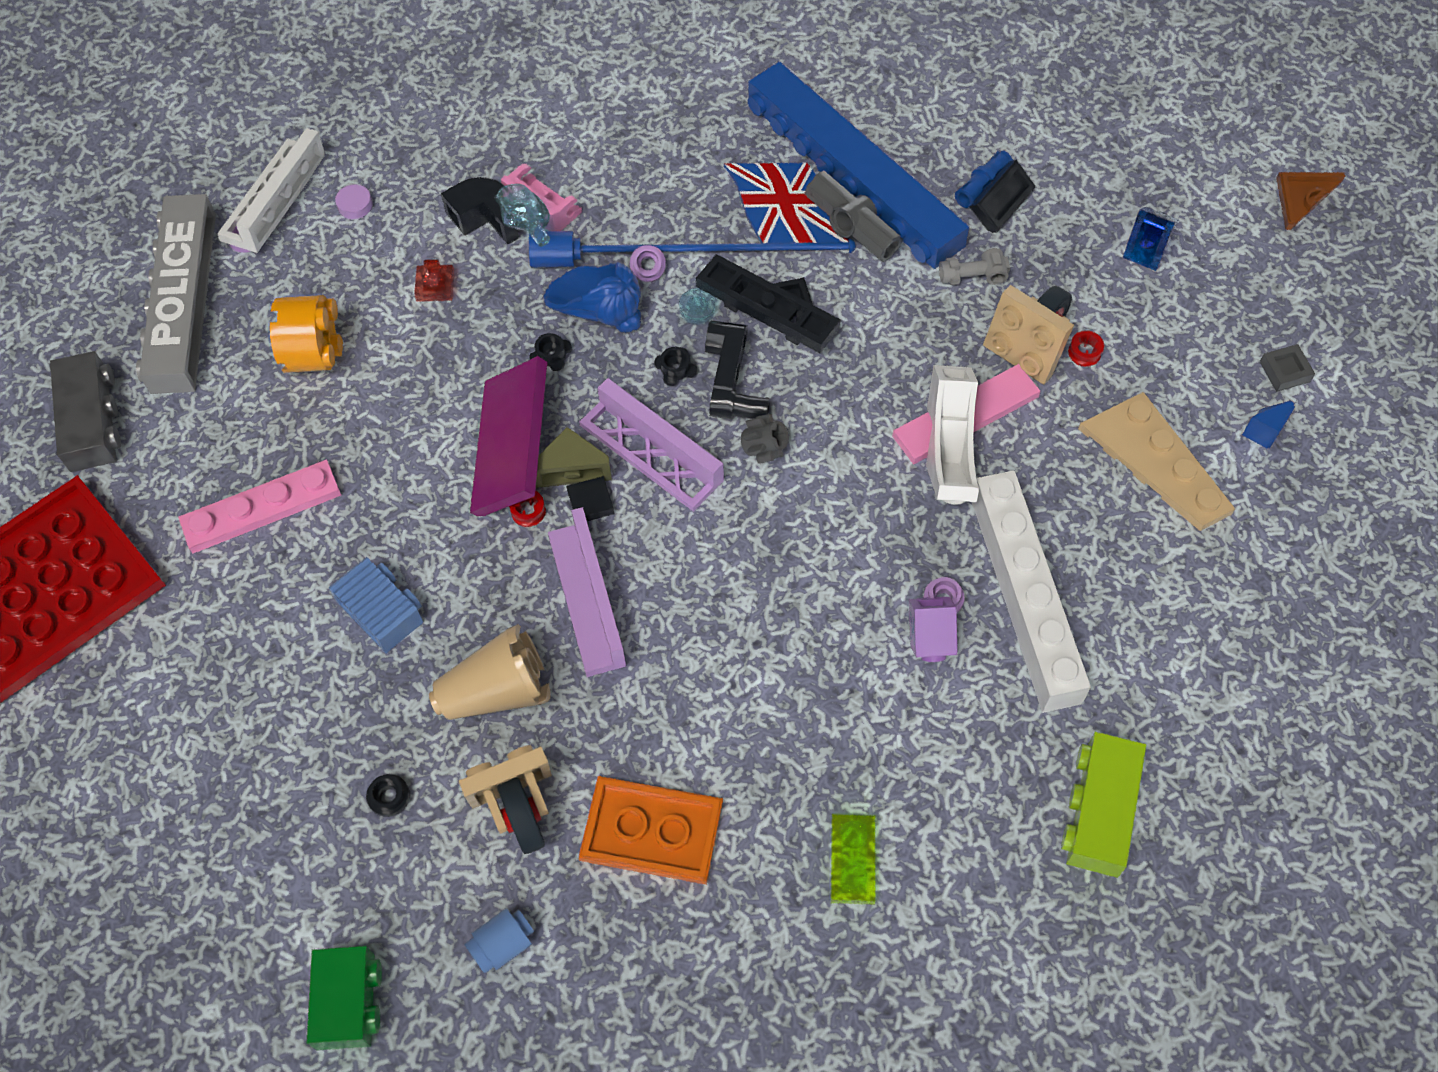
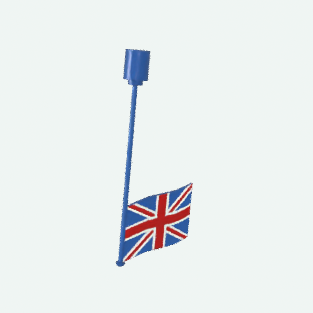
(773, 206)

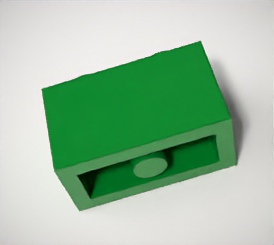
(342, 998)

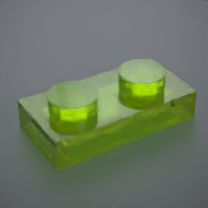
(853, 859)

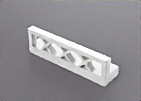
(273, 192)

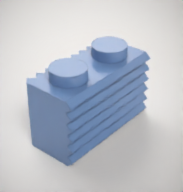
(377, 604)

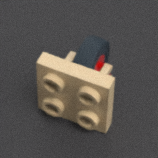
(1031, 330)
(507, 782)

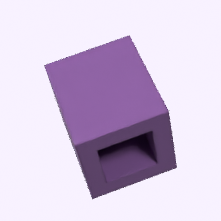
(933, 628)

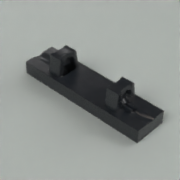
(767, 303)

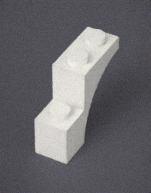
(951, 438)

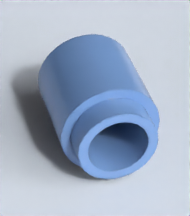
(499, 940)

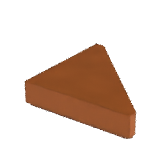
(1303, 192)

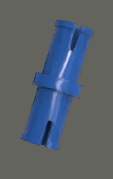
(981, 178)

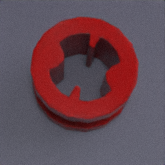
(1086, 359)
(532, 519)

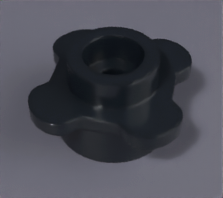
(552, 342)
(673, 356)

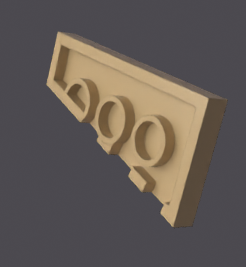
(1158, 457)

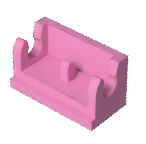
(560, 210)

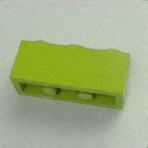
(1104, 804)

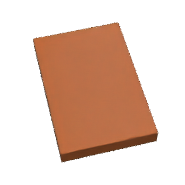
(651, 830)

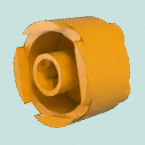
(305, 333)

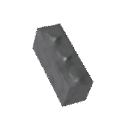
(84, 411)

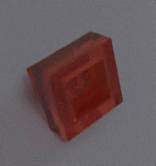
(434, 281)

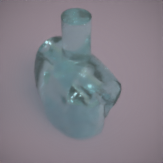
(524, 211)

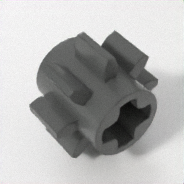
(764, 438)

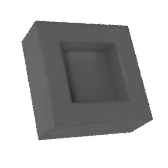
(1287, 367)

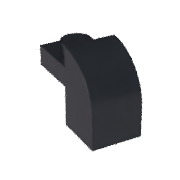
(474, 205)

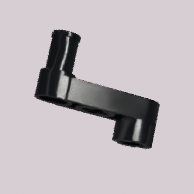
(729, 342)

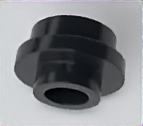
(379, 786)

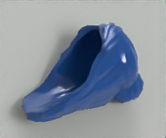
(598, 294)

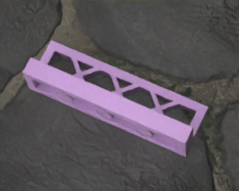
(661, 435)
(587, 597)

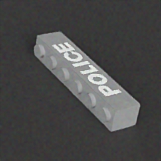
(177, 295)

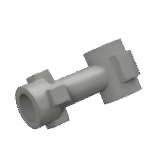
(993, 265)

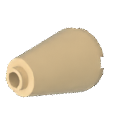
(492, 679)

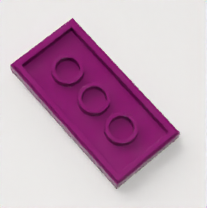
(509, 437)

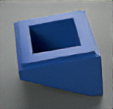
(1268, 423)

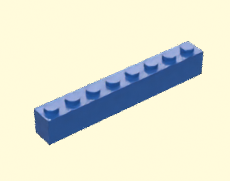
(857, 164)

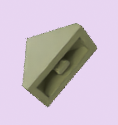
(571, 461)

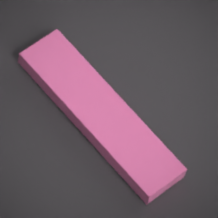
(993, 400)

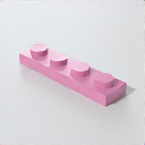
(259, 506)

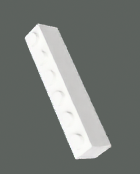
(1030, 593)

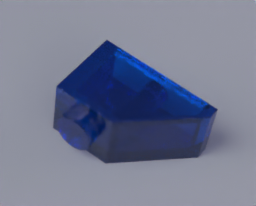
(1150, 238)

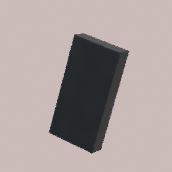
(1002, 196)

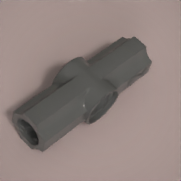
(853, 216)

